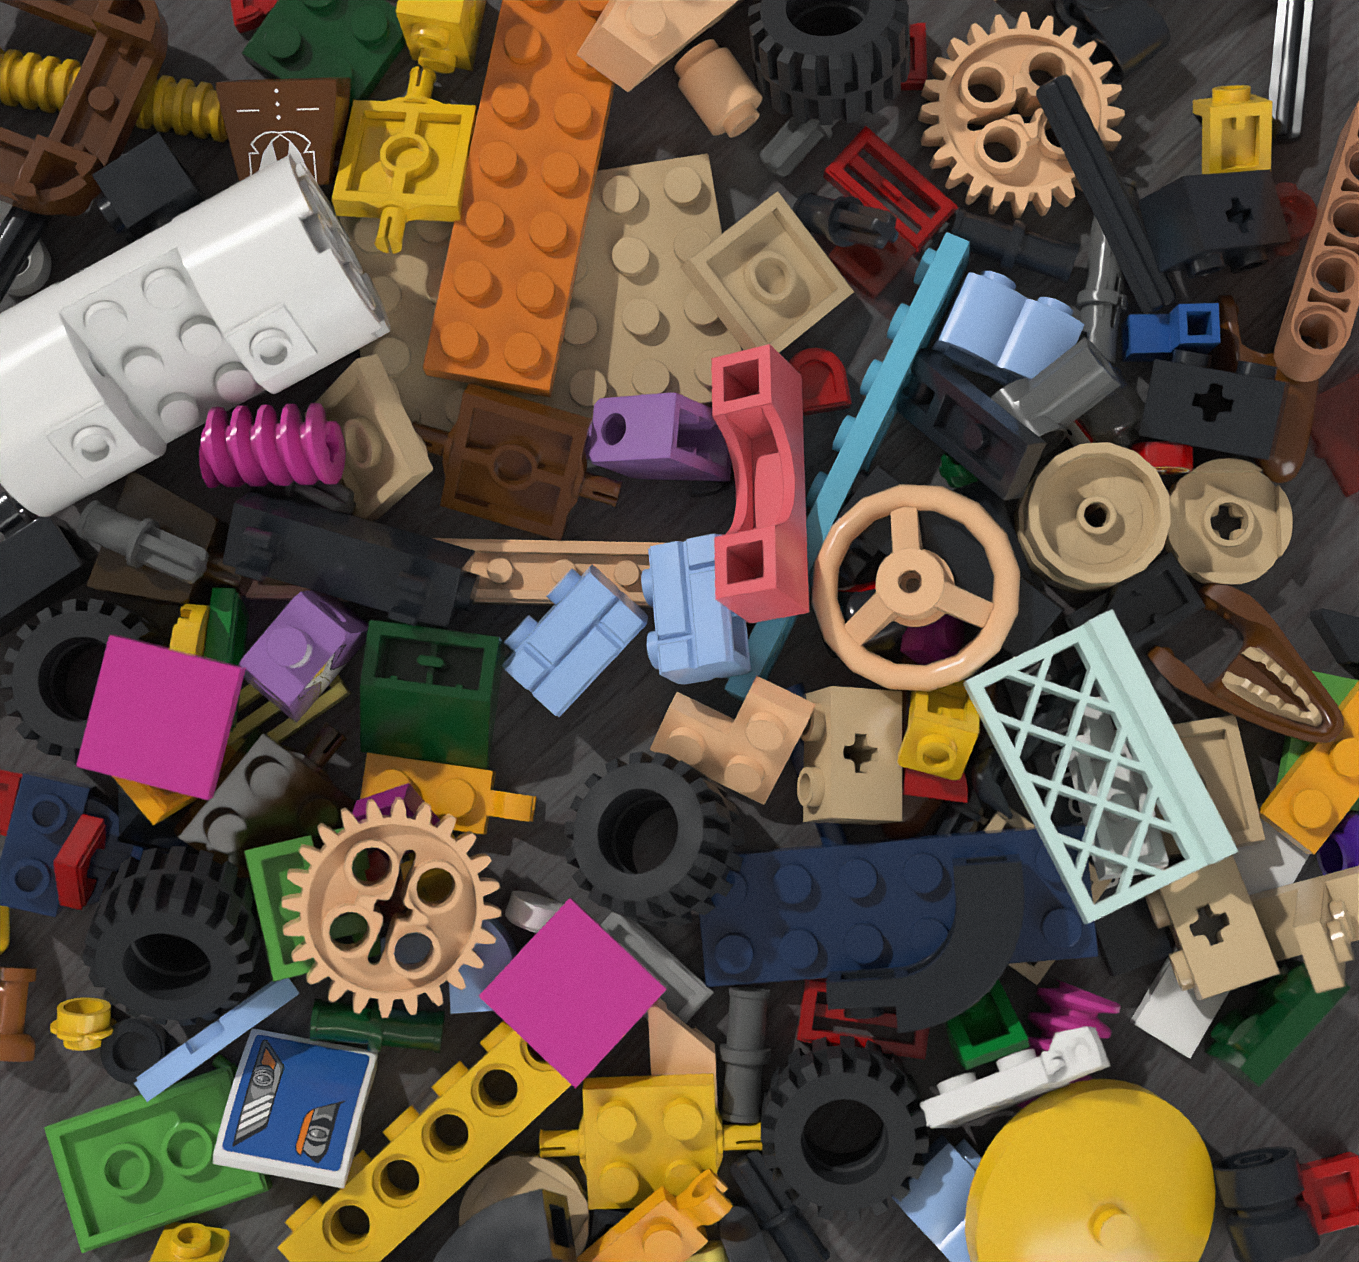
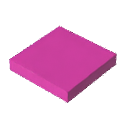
(161, 717)
(573, 992)

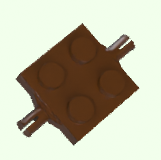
(516, 462)

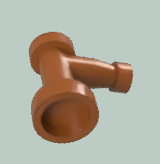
(14, 985)

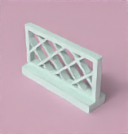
(1150, 741)

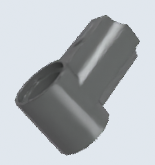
(1060, 393)

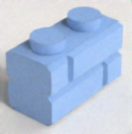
(693, 631)
(573, 639)

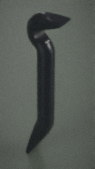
(1046, 717)

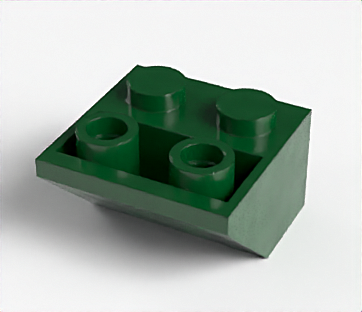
(429, 693)

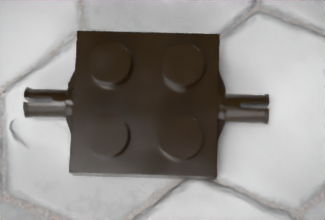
(267, 798)

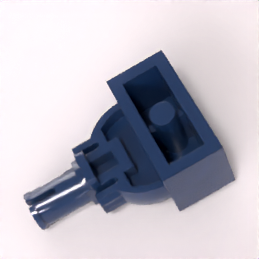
(39, 827)

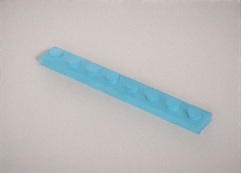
(862, 436)

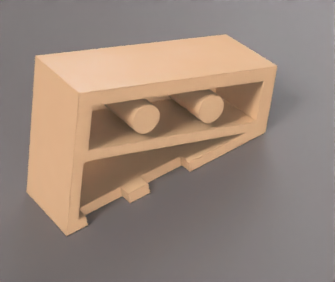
(642, 35)

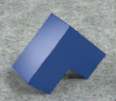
(1157, 335)

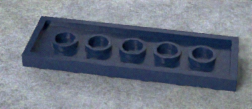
(877, 906)

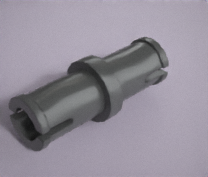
(745, 1054)

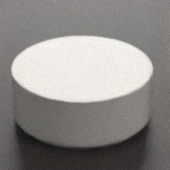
(530, 910)

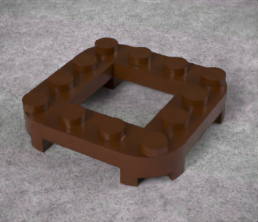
(99, 111)

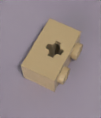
(870, 782)
(1242, 947)

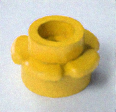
(83, 1023)

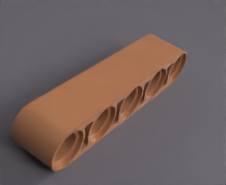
(1328, 259)

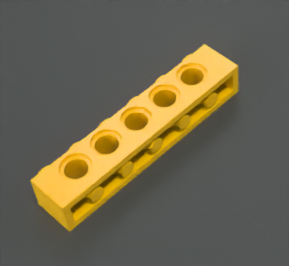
(441, 1167)

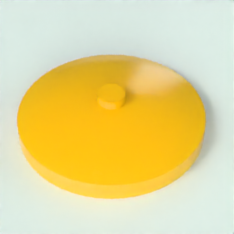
(1092, 1180)

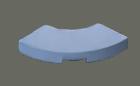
(215, 1037)

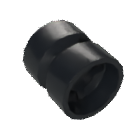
(1267, 1216)

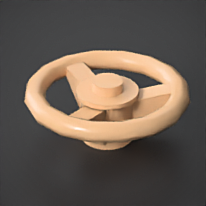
(915, 587)

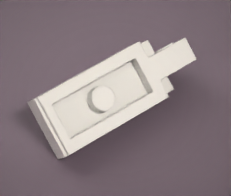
(1126, 789)
(1019, 1079)

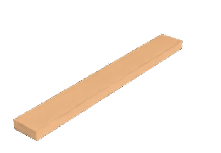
(524, 569)

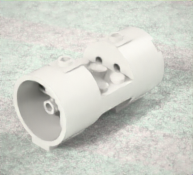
(175, 324)

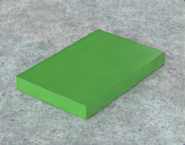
(148, 1161)

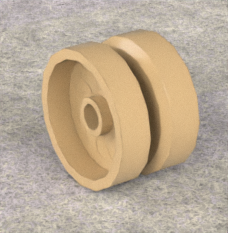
(1098, 481)

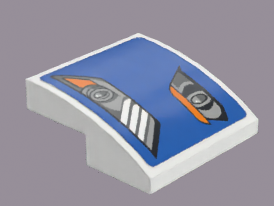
(296, 1108)

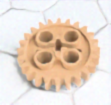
(1004, 65)
(333, 889)

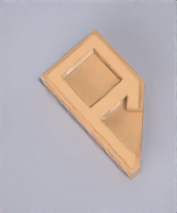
(677, 1047)

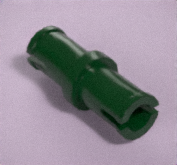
(340, 1023)

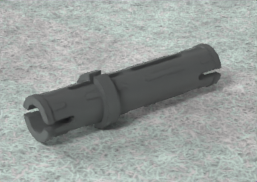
(1103, 290)

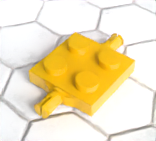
(404, 160)
(647, 1136)

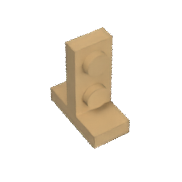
(1313, 921)

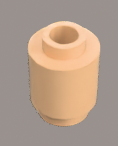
(718, 89)

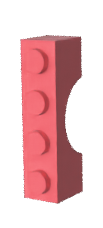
(764, 553)

